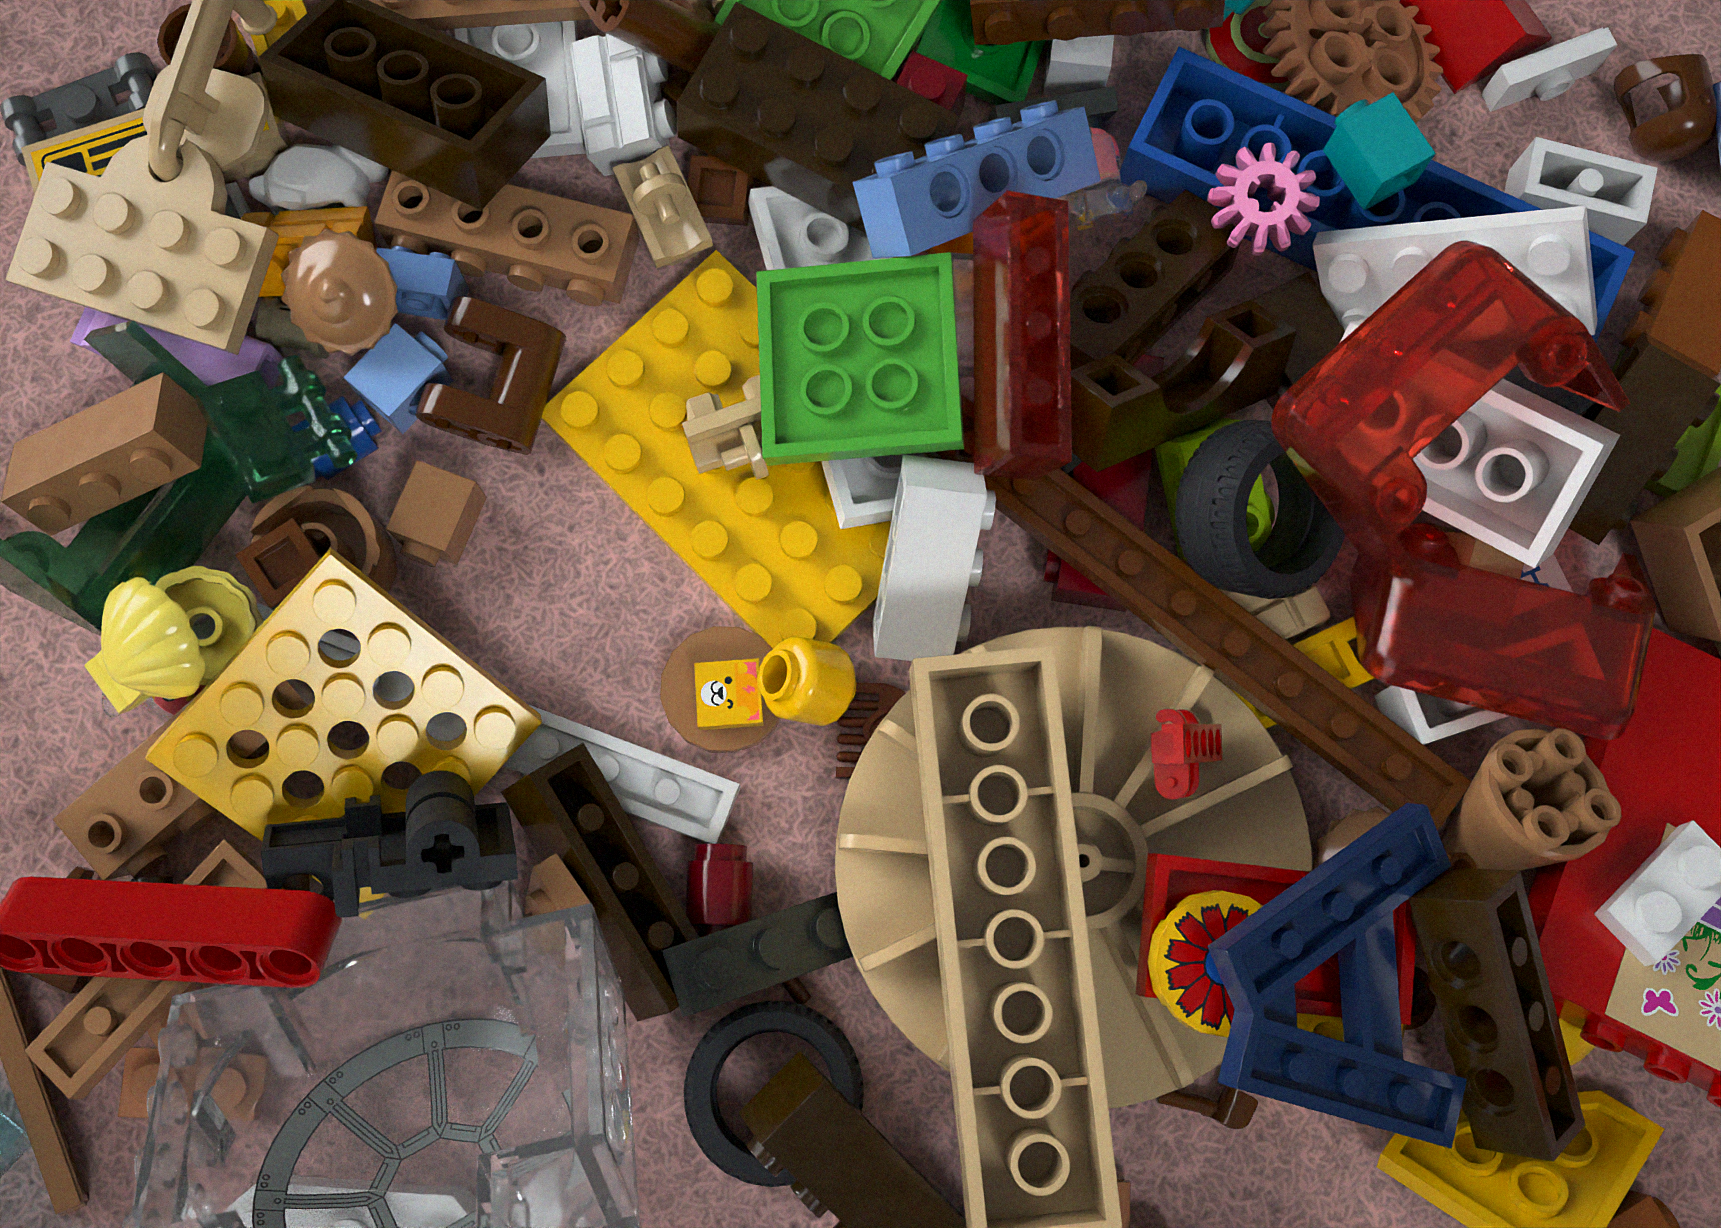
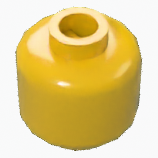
(807, 681)

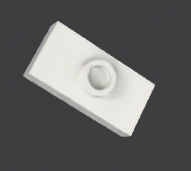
(1549, 70)

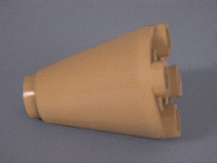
(1533, 804)

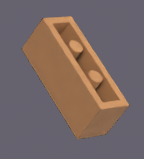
(105, 455)

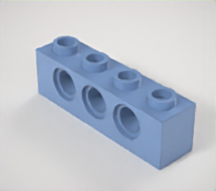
(938, 196)

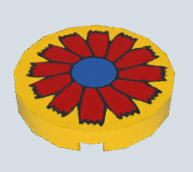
(1182, 965)

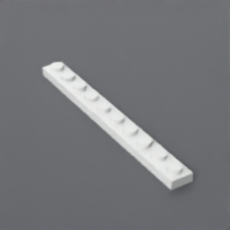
(641, 779)

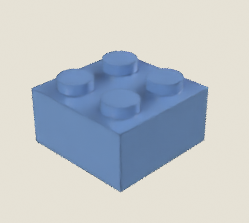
(424, 281)

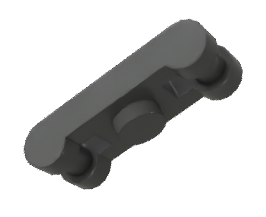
(80, 102)

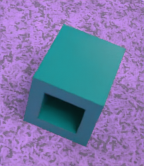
(1377, 149)

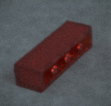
(1021, 337)

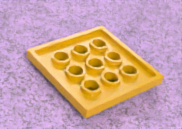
(286, 648)

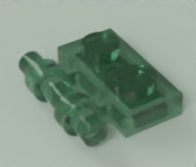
(258, 438)

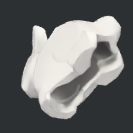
(316, 179)

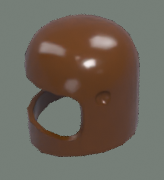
(1690, 103)

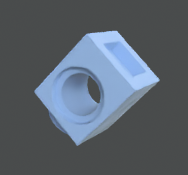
(395, 374)

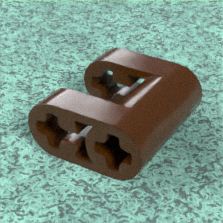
(664, 28)
(521, 383)

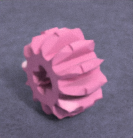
(1281, 186)

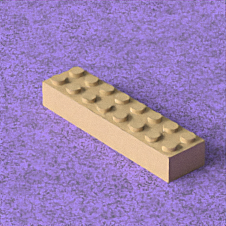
(1013, 942)

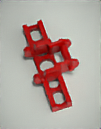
(1180, 749)

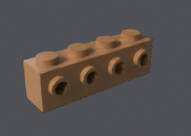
(517, 234)
(140, 809)

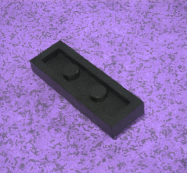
(757, 954)

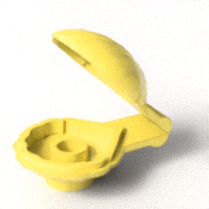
(151, 637)

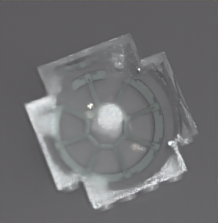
(425, 1081)

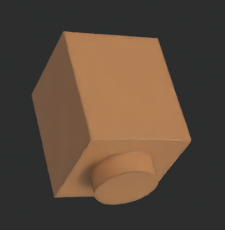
(435, 514)

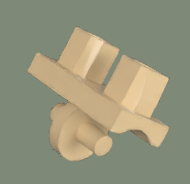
(663, 208)
(726, 434)

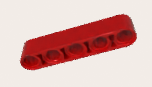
(166, 931)

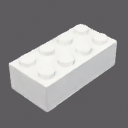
(1513, 470)

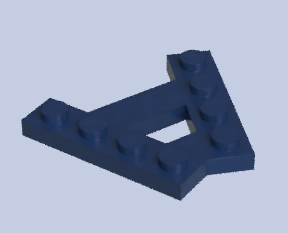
(1349, 911)

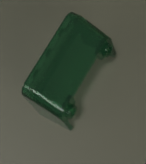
(139, 537)

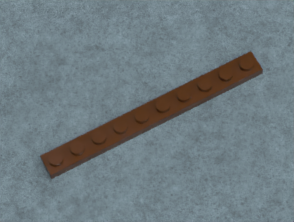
(1223, 637)

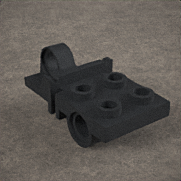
(405, 854)

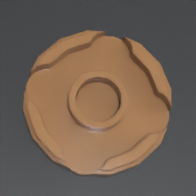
(679, 690)

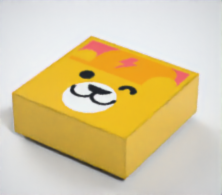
(728, 694)

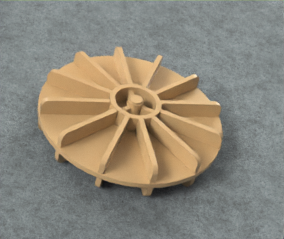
(1109, 707)

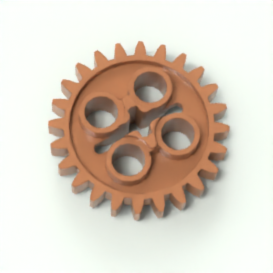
(1352, 53)

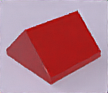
(1478, 35)

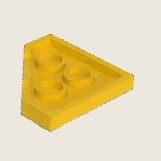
(1525, 1192)

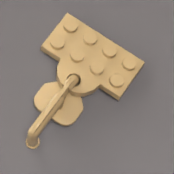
(154, 227)

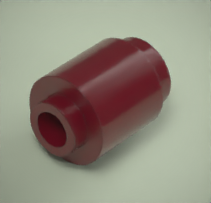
(719, 887)

